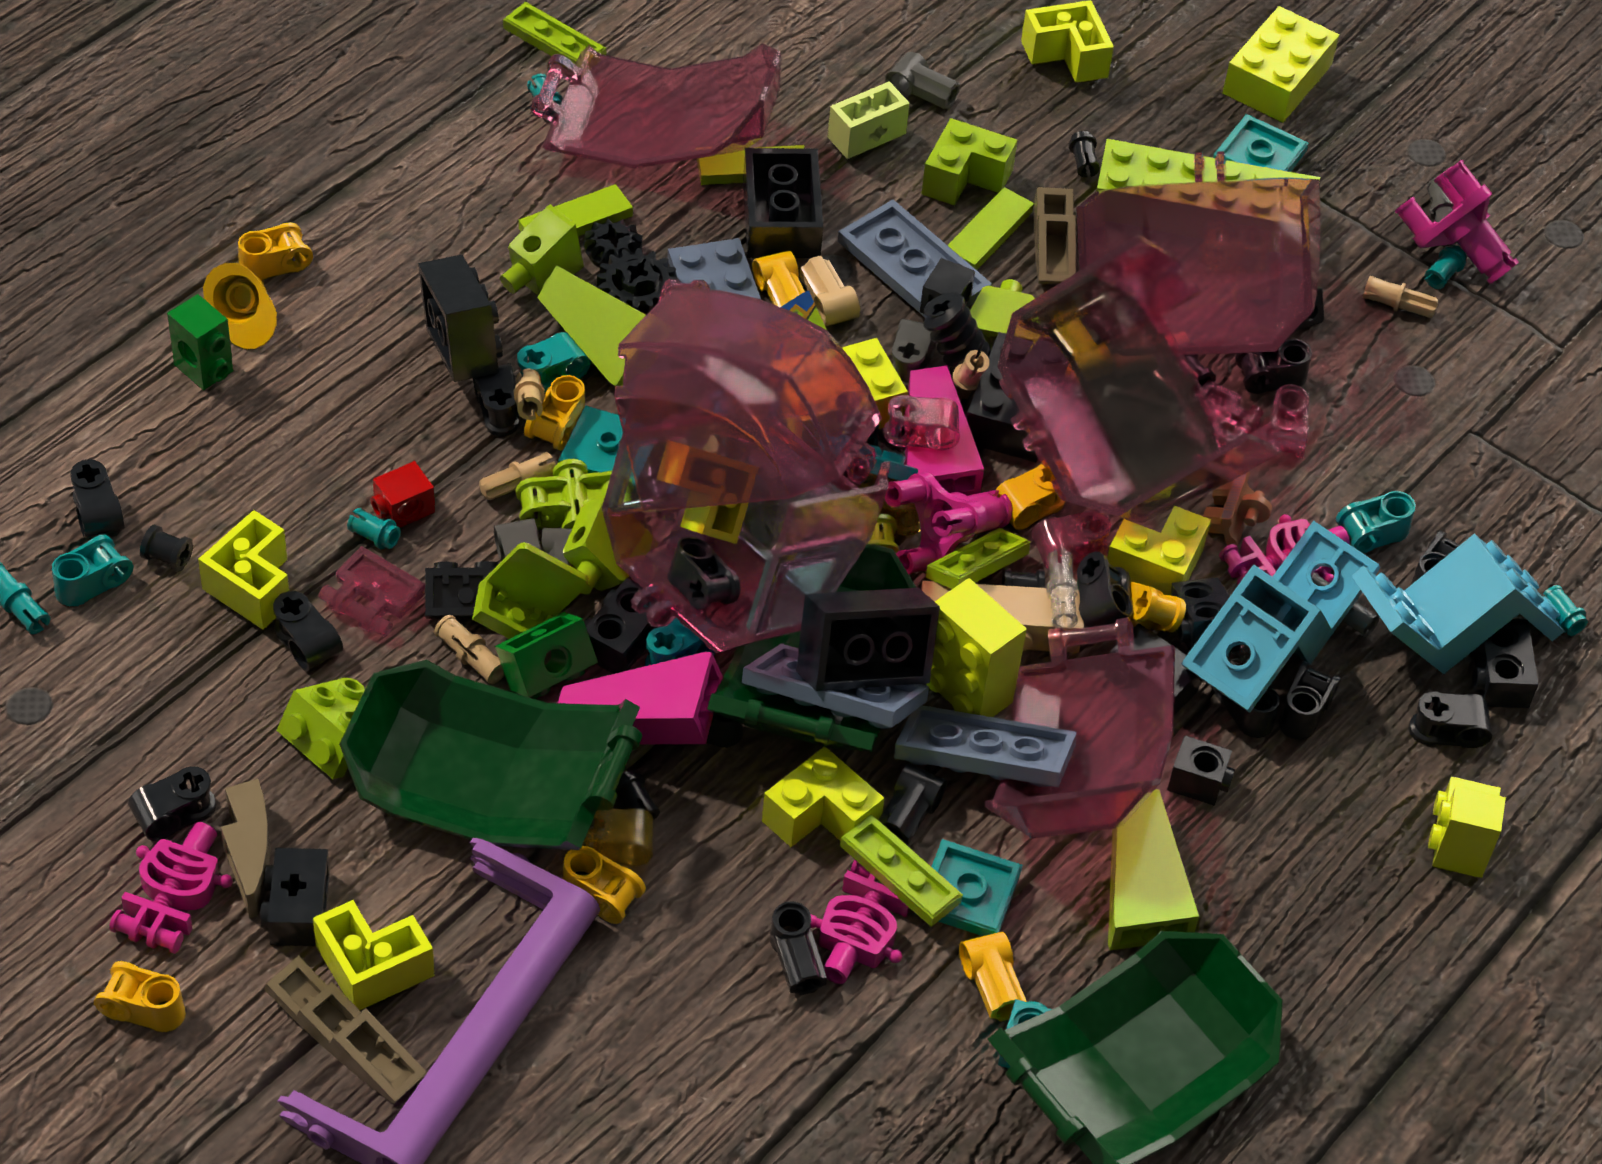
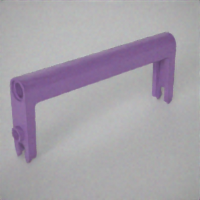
(483, 1034)

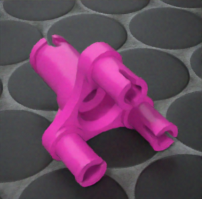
(1463, 225)
(945, 517)

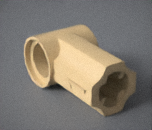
(833, 299)

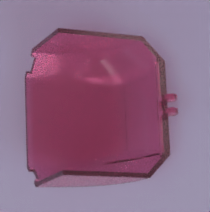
(1240, 241)
(738, 403)

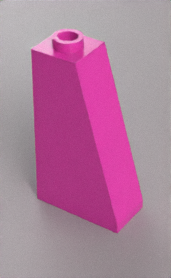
(955, 468)
(669, 693)

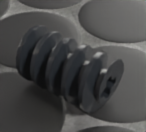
(953, 329)

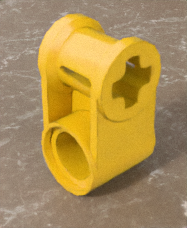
(271, 251)
(560, 412)
(1031, 496)
(1154, 609)
(607, 881)
(134, 997)

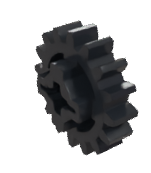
(635, 278)

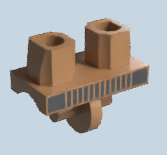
(1240, 508)

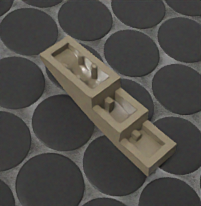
(345, 1031)

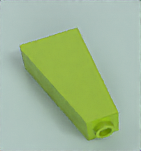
(591, 319)
(1147, 880)

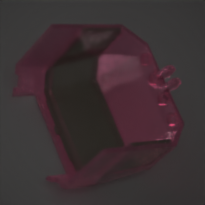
(1114, 393)

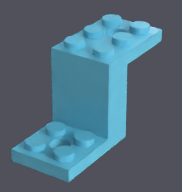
(1459, 602)
(1279, 616)

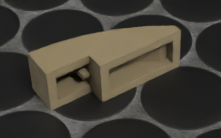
(1054, 235)
(247, 842)

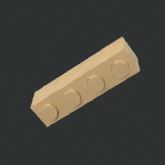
(1026, 605)

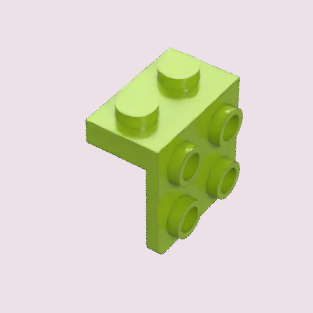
(526, 591)
(318, 720)

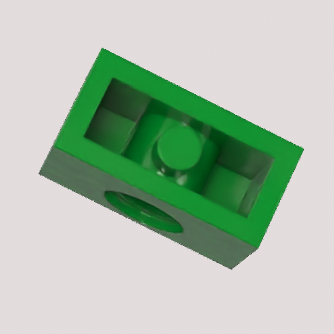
(200, 342)
(525, 653)

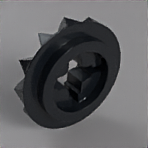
(600, 248)

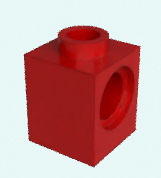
(403, 495)

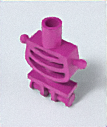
(1285, 533)
(186, 883)
(859, 925)

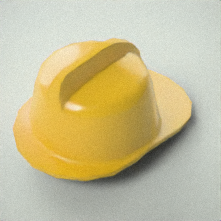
(244, 302)

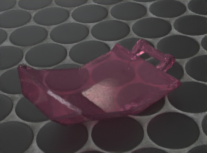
(654, 113)
(1122, 724)

